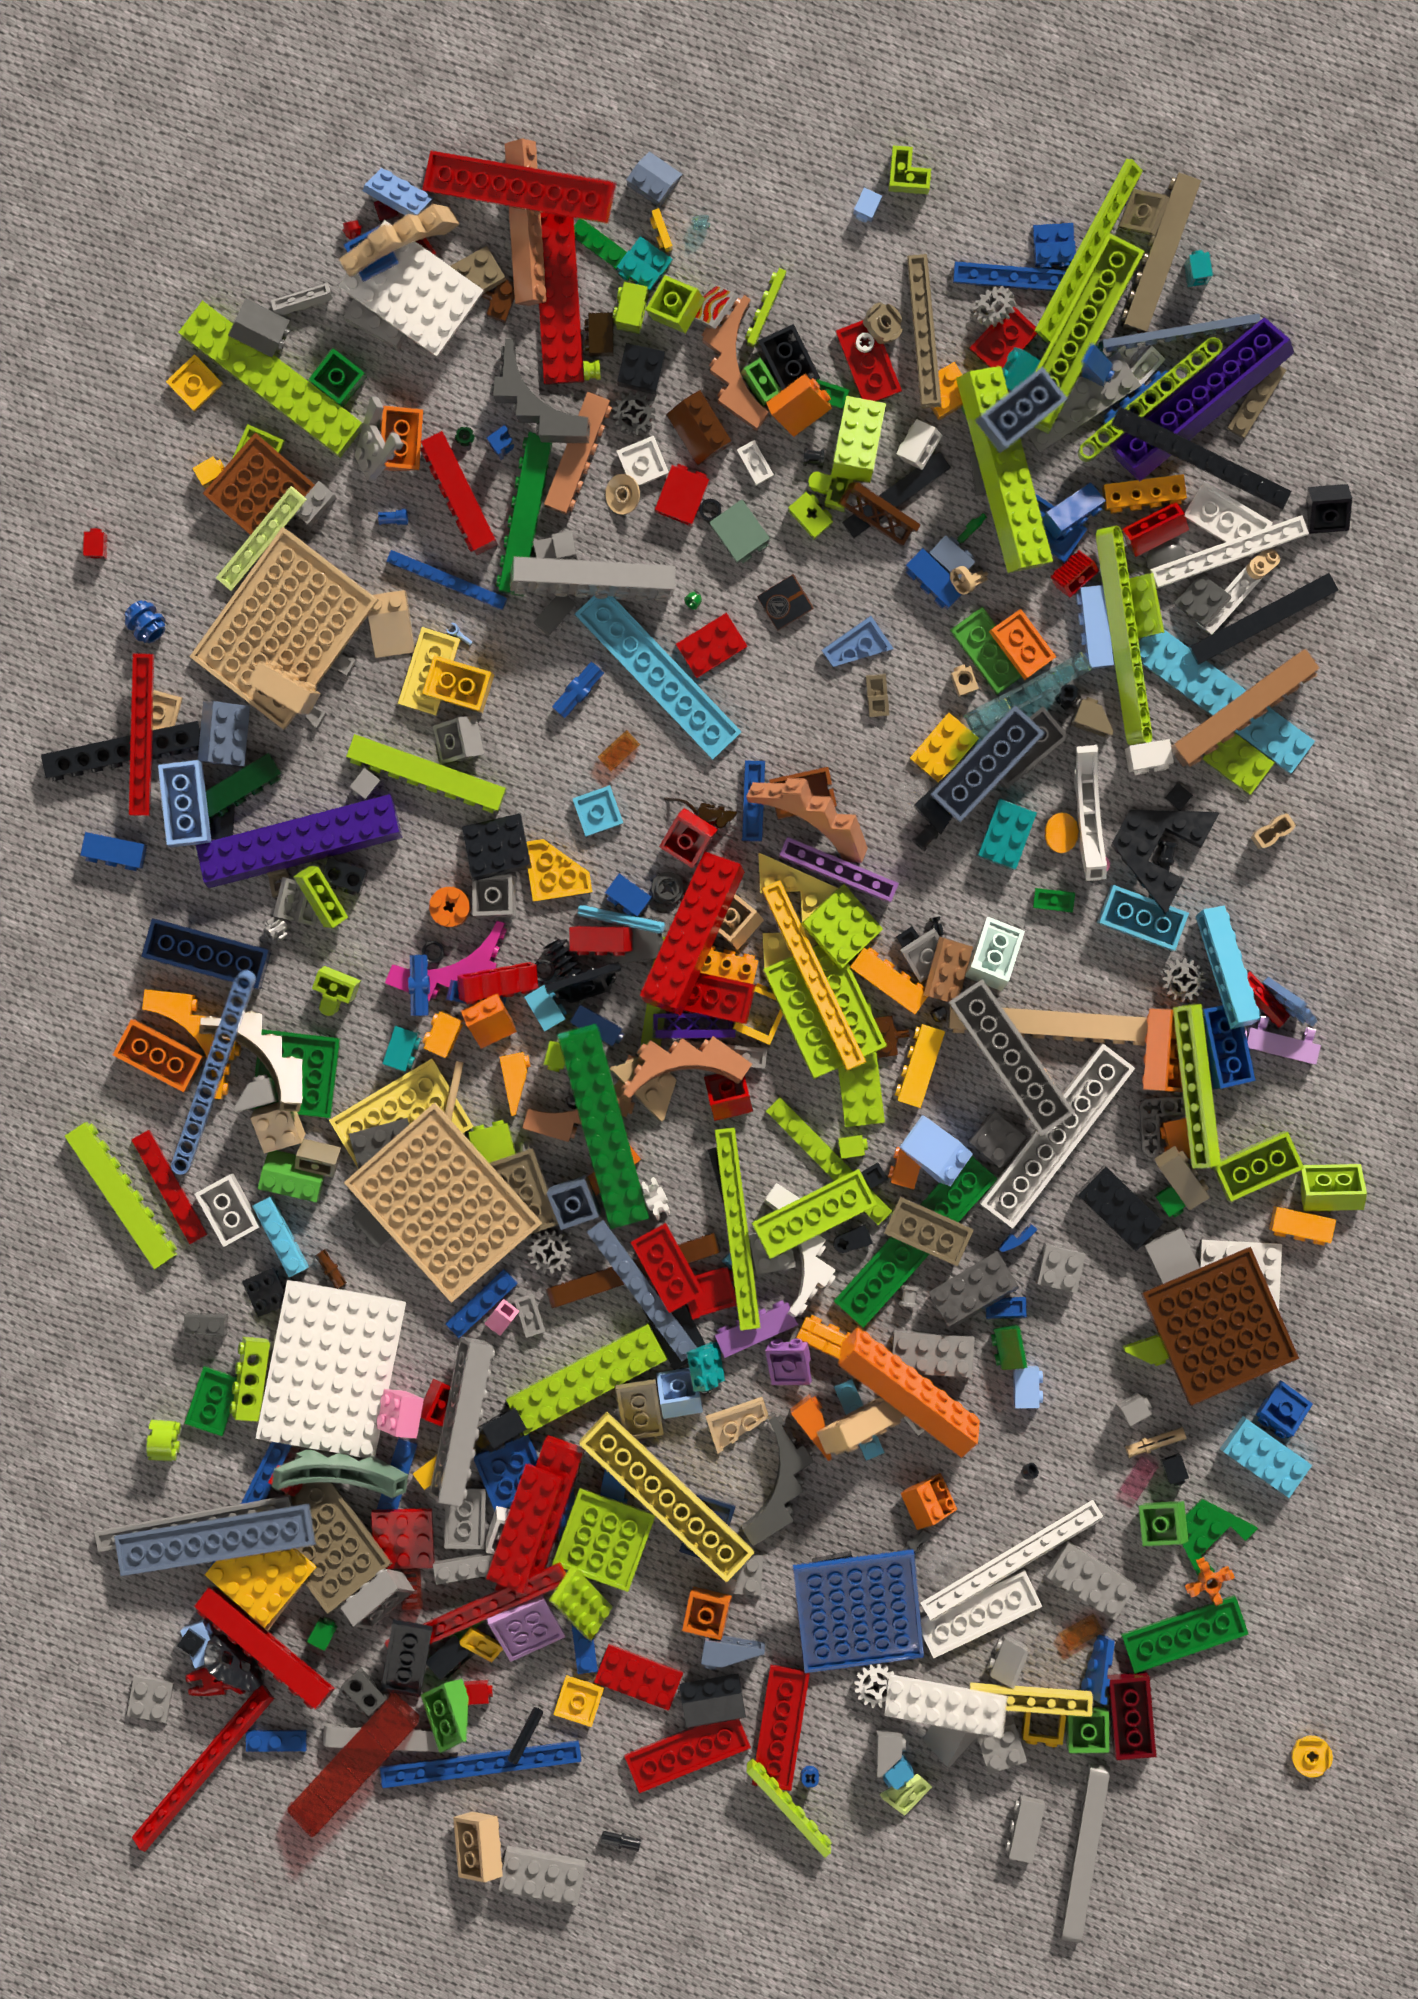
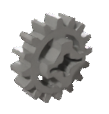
(994, 306)
(1183, 970)
(540, 1249)

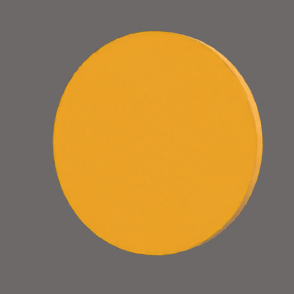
(1061, 832)

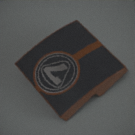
(785, 602)

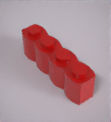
(499, 981)

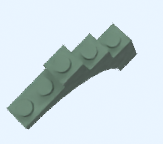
(341, 1468)

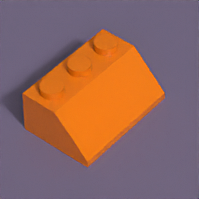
(408, 425)

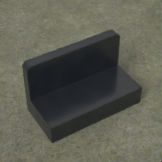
(449, 1659)

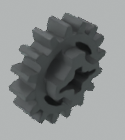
(643, 412)

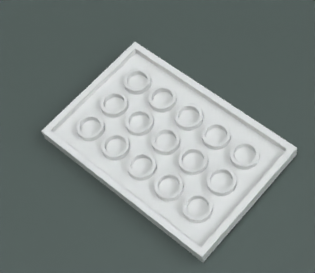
(417, 296)

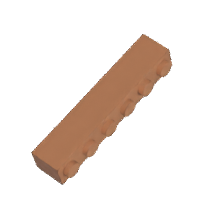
(576, 457)

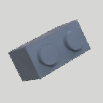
(951, 556)

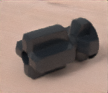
(937, 926)

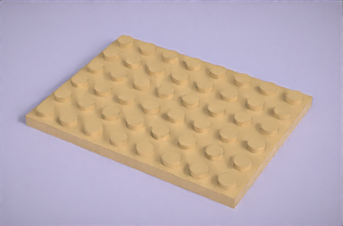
(287, 612)
(443, 1202)

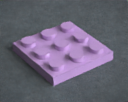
(526, 1628)

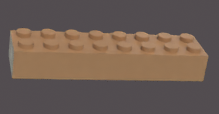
(1249, 704)

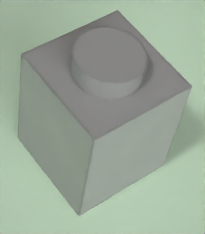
(365, 784)

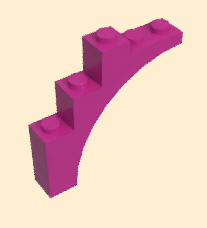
(475, 962)

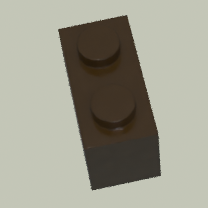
(600, 334)

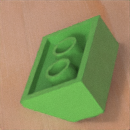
(282, 1178)

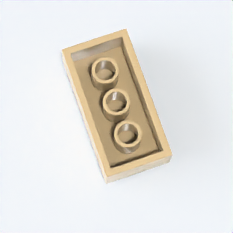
(859, 1426)

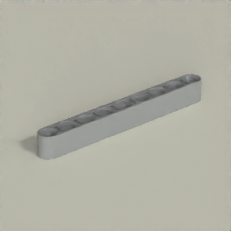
(1085, 1853)

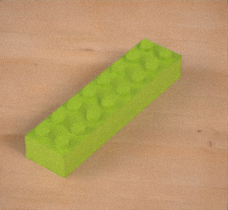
(587, 1377)

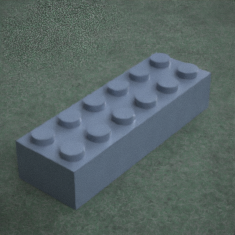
(987, 763)

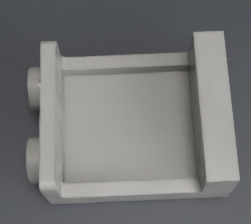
(1171, 1255)

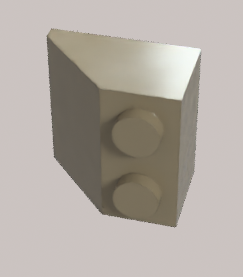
(1092, 718)

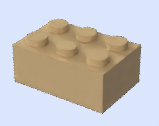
(284, 687)
(478, 1846)

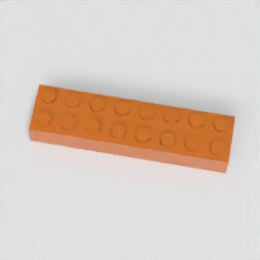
(909, 1392)

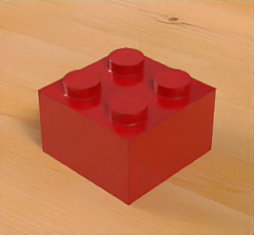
(688, 838)

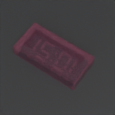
(1138, 1478)

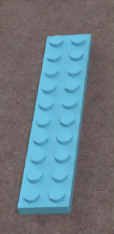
(659, 674)
(1214, 690)

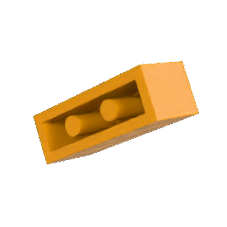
(1302, 1225)

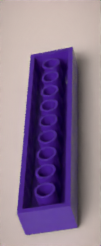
(1208, 394)
(299, 841)

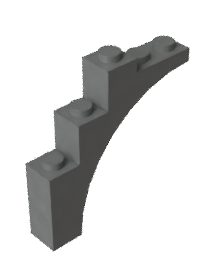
(551, 424)
(774, 1513)

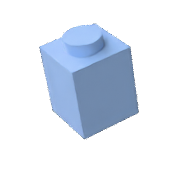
(867, 205)

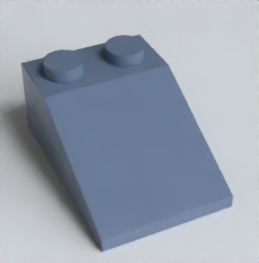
(729, 1651)

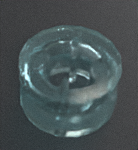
(700, 222)

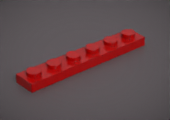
(169, 1186)

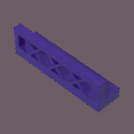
(691, 1033)

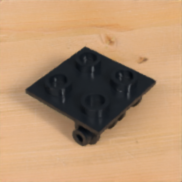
(265, 1291)

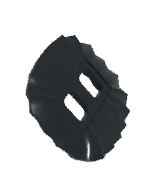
(232, 1673)

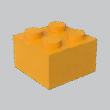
(949, 391)
(443, 1034)

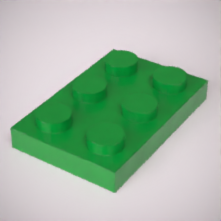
(211, 1401)

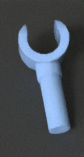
(460, 635)

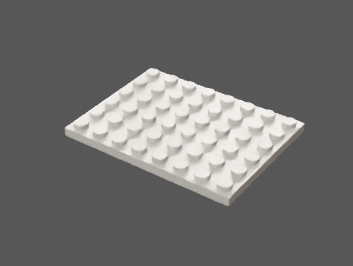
(330, 1369)

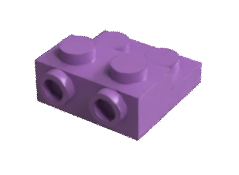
(788, 1362)

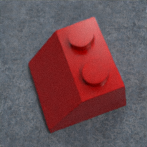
(727, 1097)

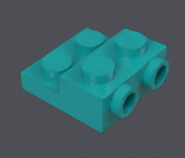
(644, 264)
(706, 1367)

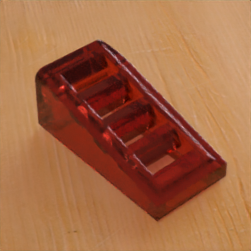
(413, 1605)

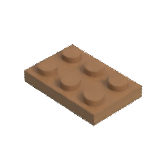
(948, 970)

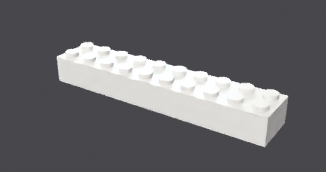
(1044, 1154)

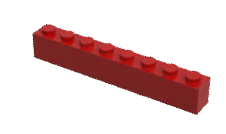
(264, 1647)

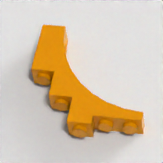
(180, 1009)

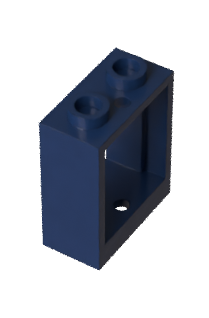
(609, 1031)

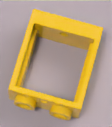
(754, 1033)
(1050, 1741)

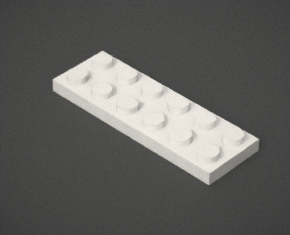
(981, 1614)
(946, 1706)

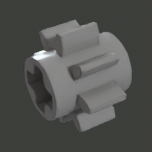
(275, 929)

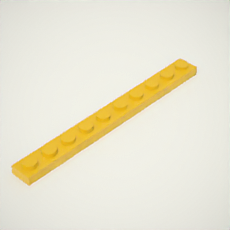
(813, 975)

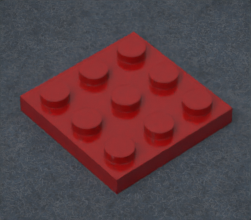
(405, 1536)

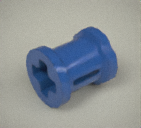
(810, 1770)

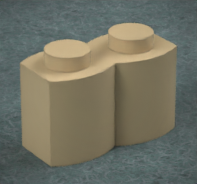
(1276, 828)

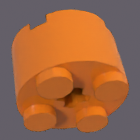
(439, 902)

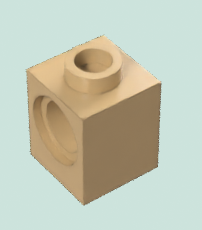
(964, 689)

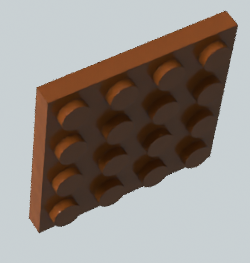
(255, 483)

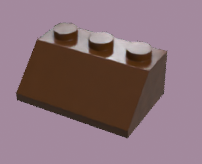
(699, 427)

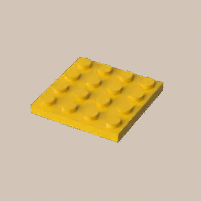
(262, 1581)

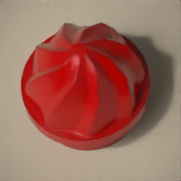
(352, 229)

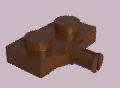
(500, 301)
(889, 1035)

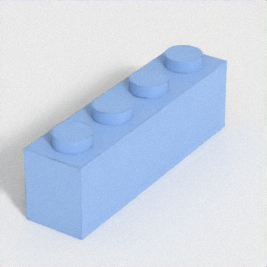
(1095, 626)

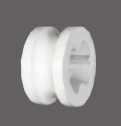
(864, 349)

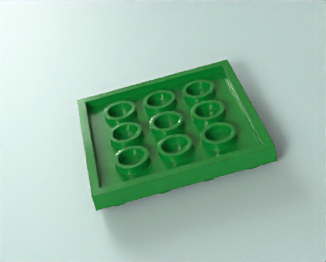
(319, 1069)

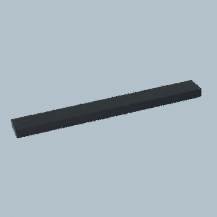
(1263, 618)

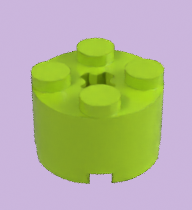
(162, 1441)

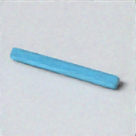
(621, 919)

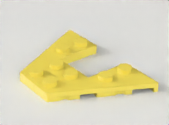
(812, 893)

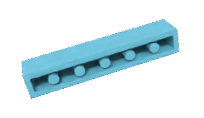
(1227, 967)

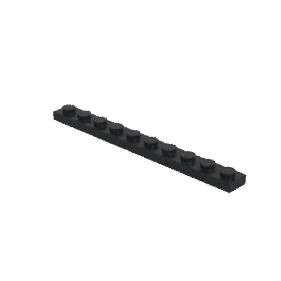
(1200, 458)

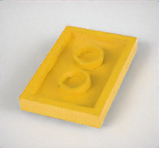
(944, 747)

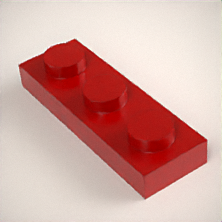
(1267, 1002)

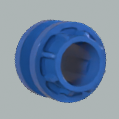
(144, 621)

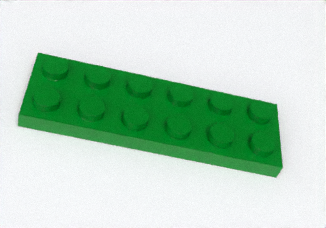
(1184, 1634)

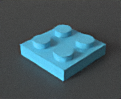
(597, 811)

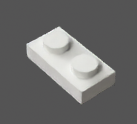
(755, 462)

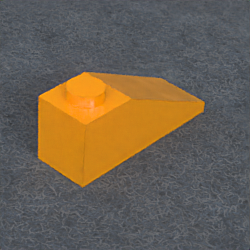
(514, 1073)

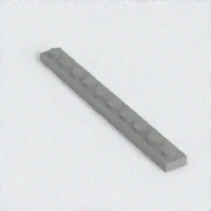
(106, 1541)

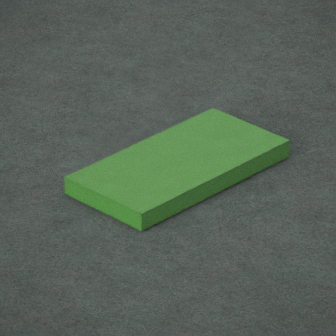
(984, 651)

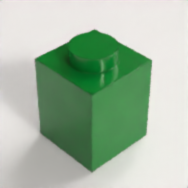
(1170, 1201)
(322, 1633)

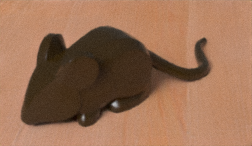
(710, 813)

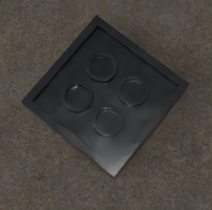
(496, 847)

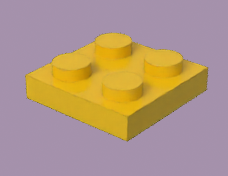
(194, 382)
(578, 1701)

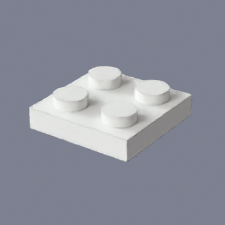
(643, 461)

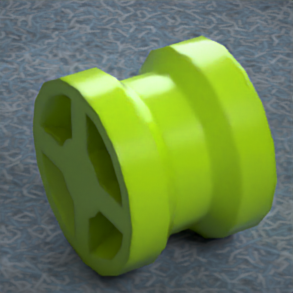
(592, 370)

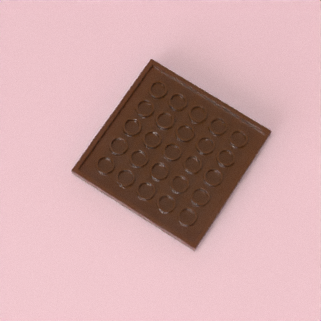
(1220, 1326)

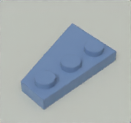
(859, 642)

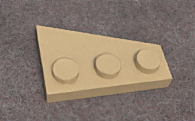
(733, 1422)

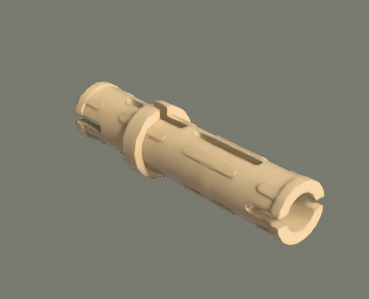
(1132, 1450)

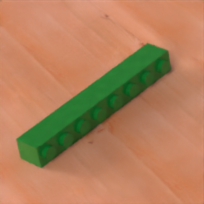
(525, 505)

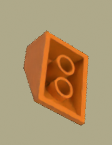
(810, 1417)

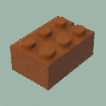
(818, 782)

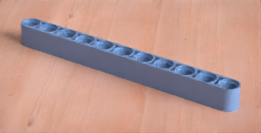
(213, 1063)

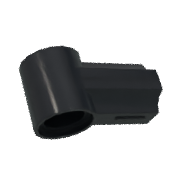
(1067, 696)

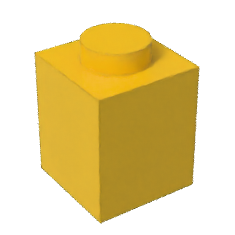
(208, 471)

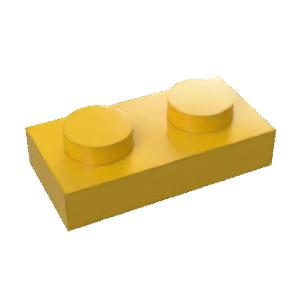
(657, 223)
(481, 1644)

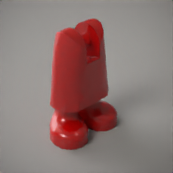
(211, 1685)

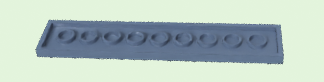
(215, 1540)

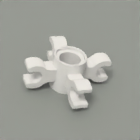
(655, 1198)

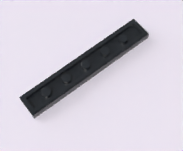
(901, 491)

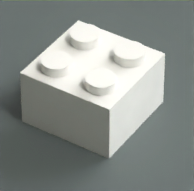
(1149, 756)

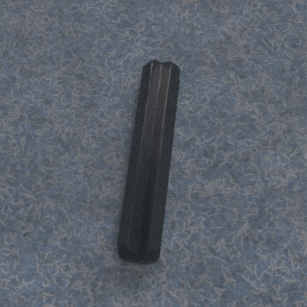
(525, 1735)

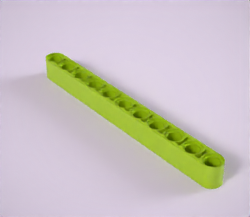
(1124, 635)

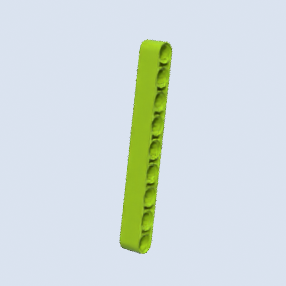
(1157, 393)

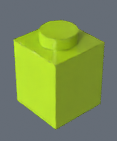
(852, 1146)

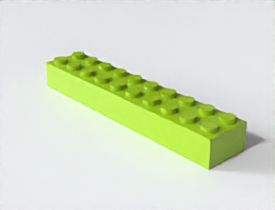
(1088, 316)
(272, 381)
(1005, 477)

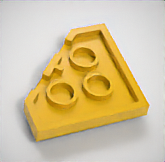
(555, 873)

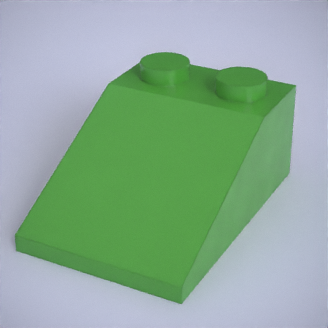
(447, 1713)

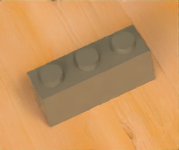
(1183, 1177)

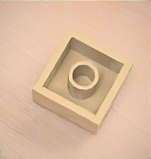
(277, 1128)

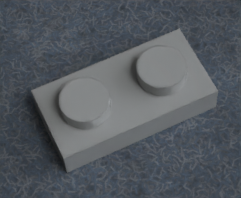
(529, 1315)

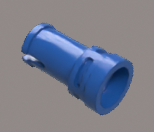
(399, 517)

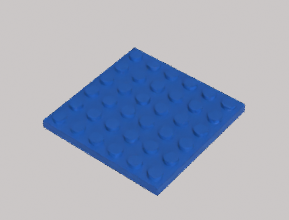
(858, 1611)

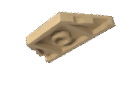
(654, 1094)

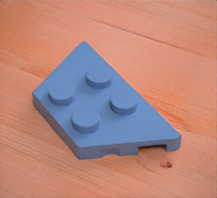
(1295, 1006)

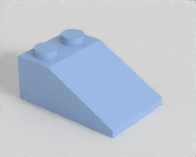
(936, 1151)

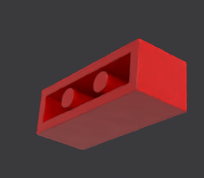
(1155, 529)
(600, 940)

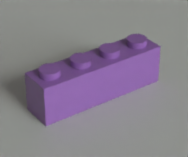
(771, 1323)

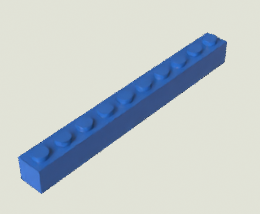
(446, 580)

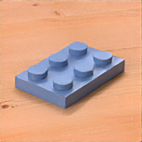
(397, 193)

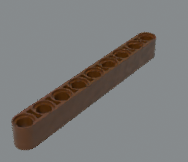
(609, 1279)

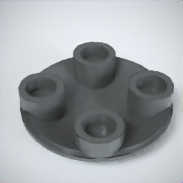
(1164, 554)

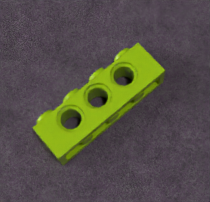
(250, 1410)

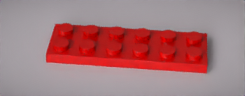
(525, 1528)
(782, 1723)
(685, 1753)

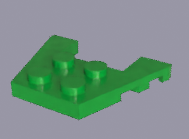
(1206, 1524)

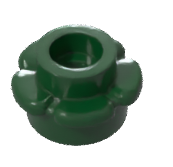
(464, 431)

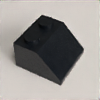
(1329, 508)

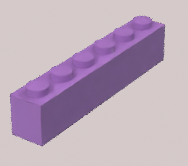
(838, 870)

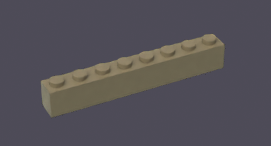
(1161, 254)

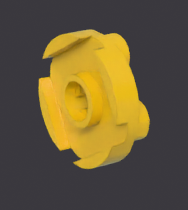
(1318, 1765)

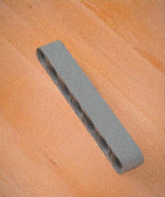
(418, 1740)

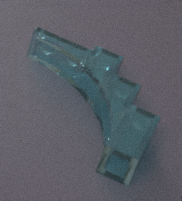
(1028, 692)

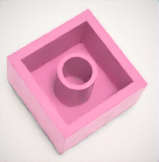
(399, 1413)

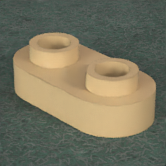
(1263, 564)

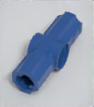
(578, 689)
(419, 985)

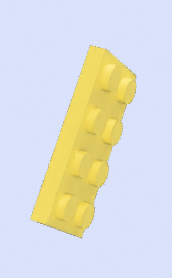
(428, 645)

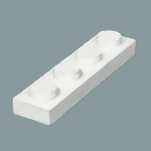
(1238, 589)

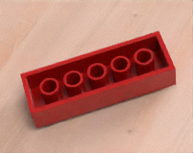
(460, 496)

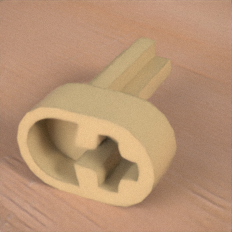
(968, 581)

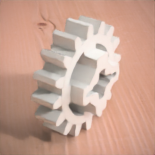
(868, 1686)

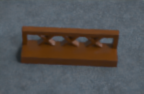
(882, 506)

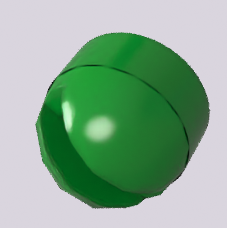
(693, 600)

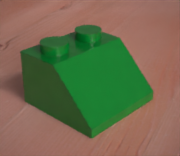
(1009, 1348)

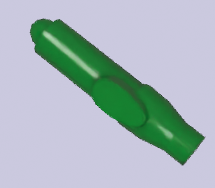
(971, 527)

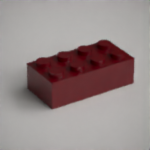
(1131, 1716)

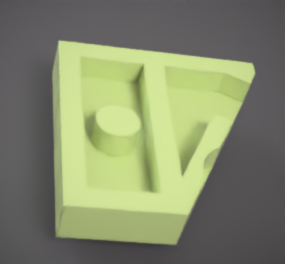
(908, 1795)

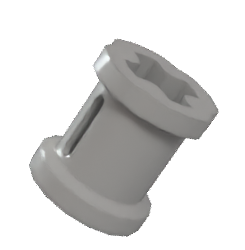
(909, 1296)

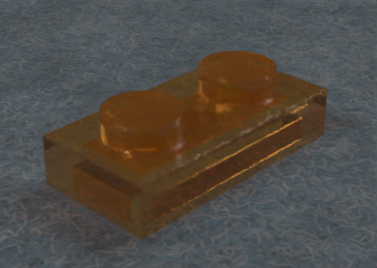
(618, 750)
(1081, 1632)

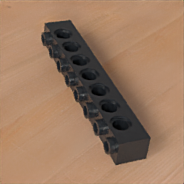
(52, 760)

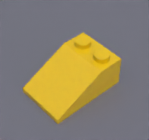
(458, 684)

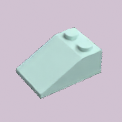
(995, 954)

